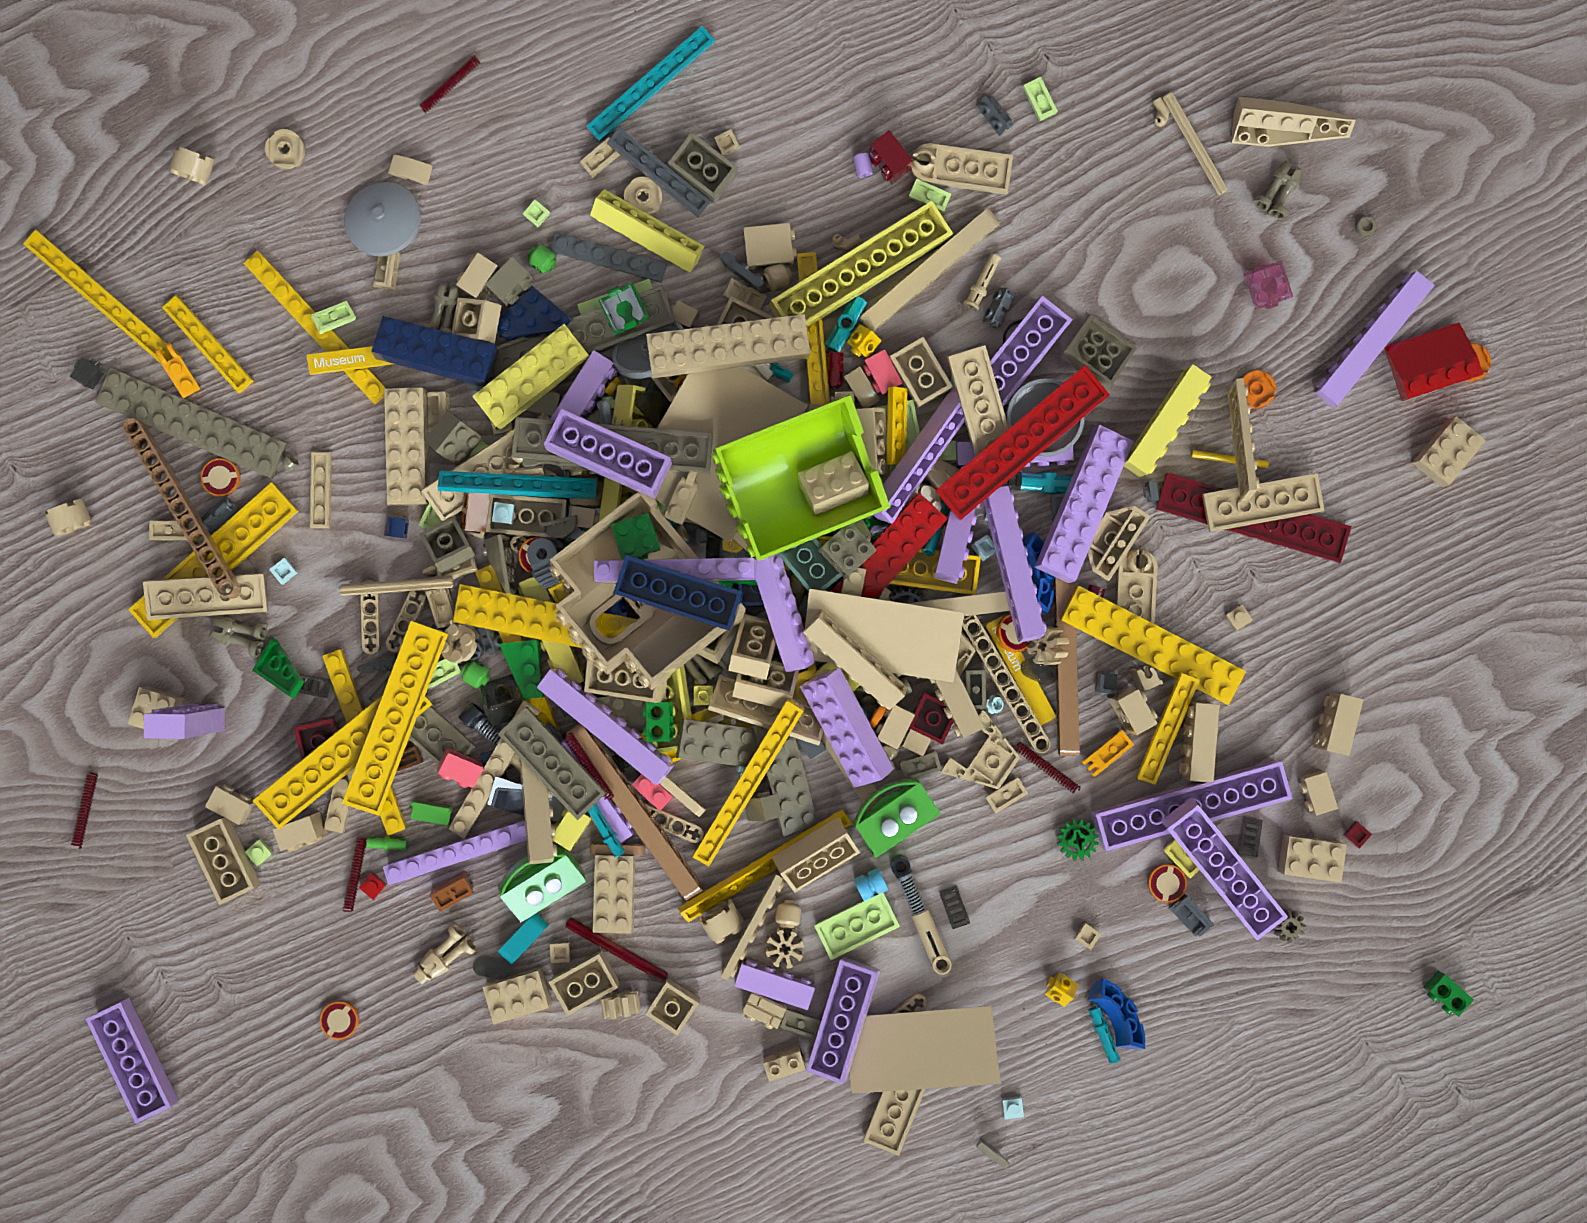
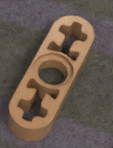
(630, 848)

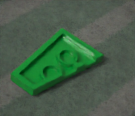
(525, 666)
(278, 669)

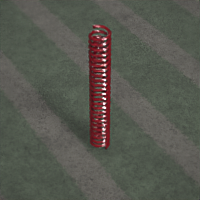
(453, 79)
(573, 739)
(1053, 768)
(86, 813)
(358, 875)

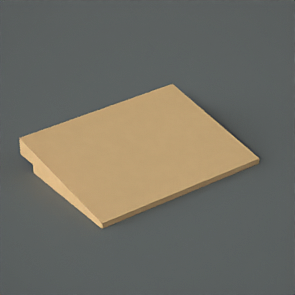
(730, 407)

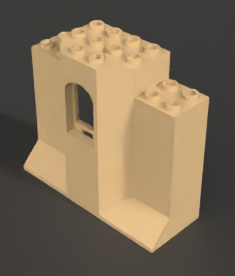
(658, 639)

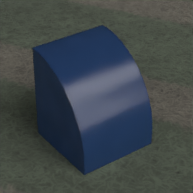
(396, 527)

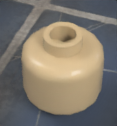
(777, 276)
(788, 914)

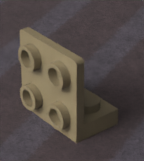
(847, 550)

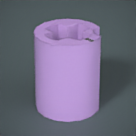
(863, 165)

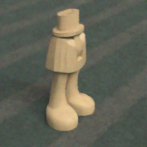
(435, 963)

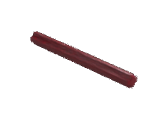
(616, 950)

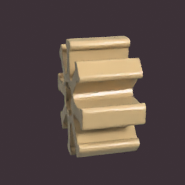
(1048, 647)
(781, 953)
(620, 1004)

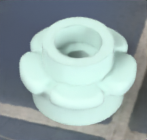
(994, 704)

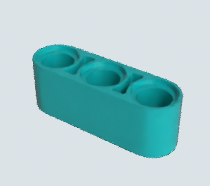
(523, 938)

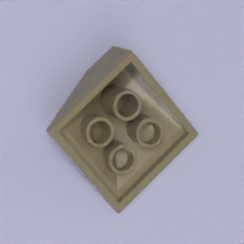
(1100, 350)
(502, 561)

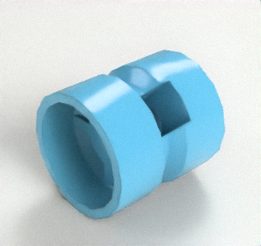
(870, 884)

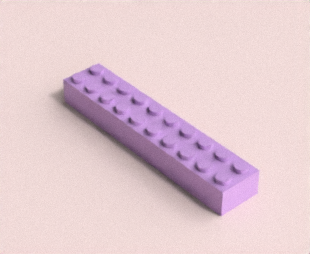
(1225, 797)

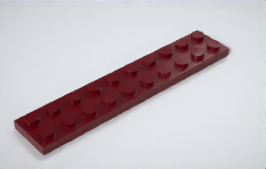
(1299, 533)

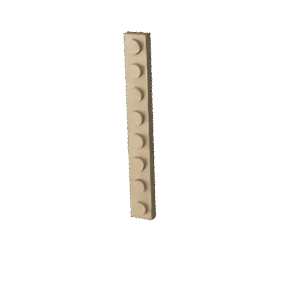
(481, 792)

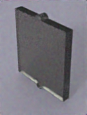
(653, 404)

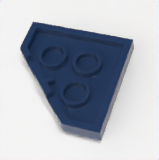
(531, 316)

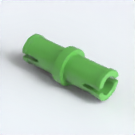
(387, 843)

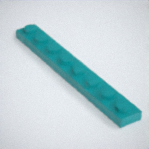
(650, 83)
(517, 484)

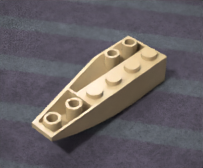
(1285, 123)

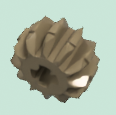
(1294, 930)

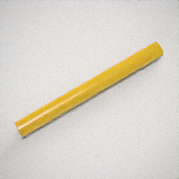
(1223, 458)

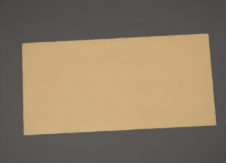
(897, 634)
(926, 1051)

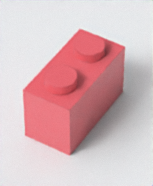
(882, 372)
(459, 768)
(653, 793)

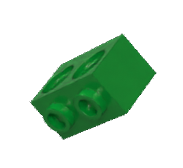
(665, 722)
(1448, 993)

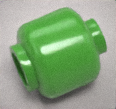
(542, 259)
(475, 674)

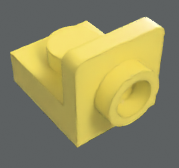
(702, 694)

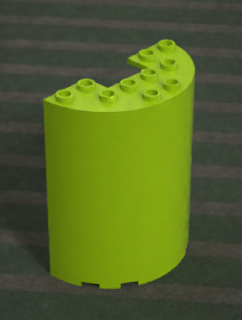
(763, 482)

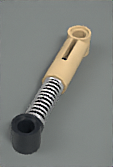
(474, 717)
(921, 916)

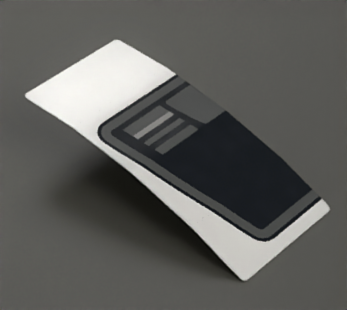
(509, 797)

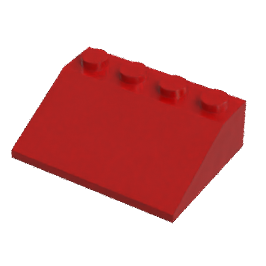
(1432, 361)

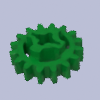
(1069, 841)

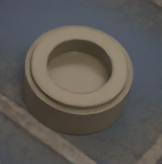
(1365, 226)

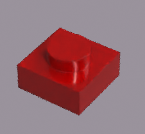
(372, 886)

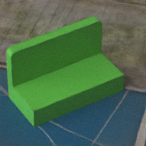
(431, 812)

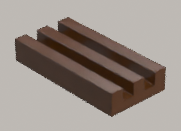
(417, 754)

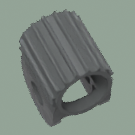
(539, 556)

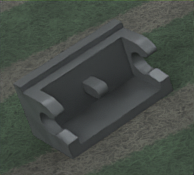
(1191, 915)

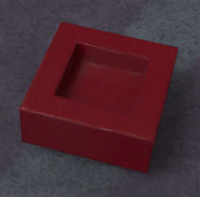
(1357, 834)

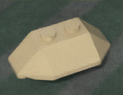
(1114, 539)

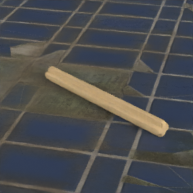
(1195, 143)
(396, 586)

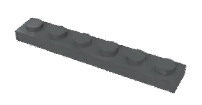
(658, 172)
(608, 257)

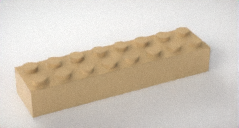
(728, 346)

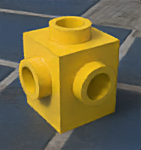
(863, 342)
(1061, 989)

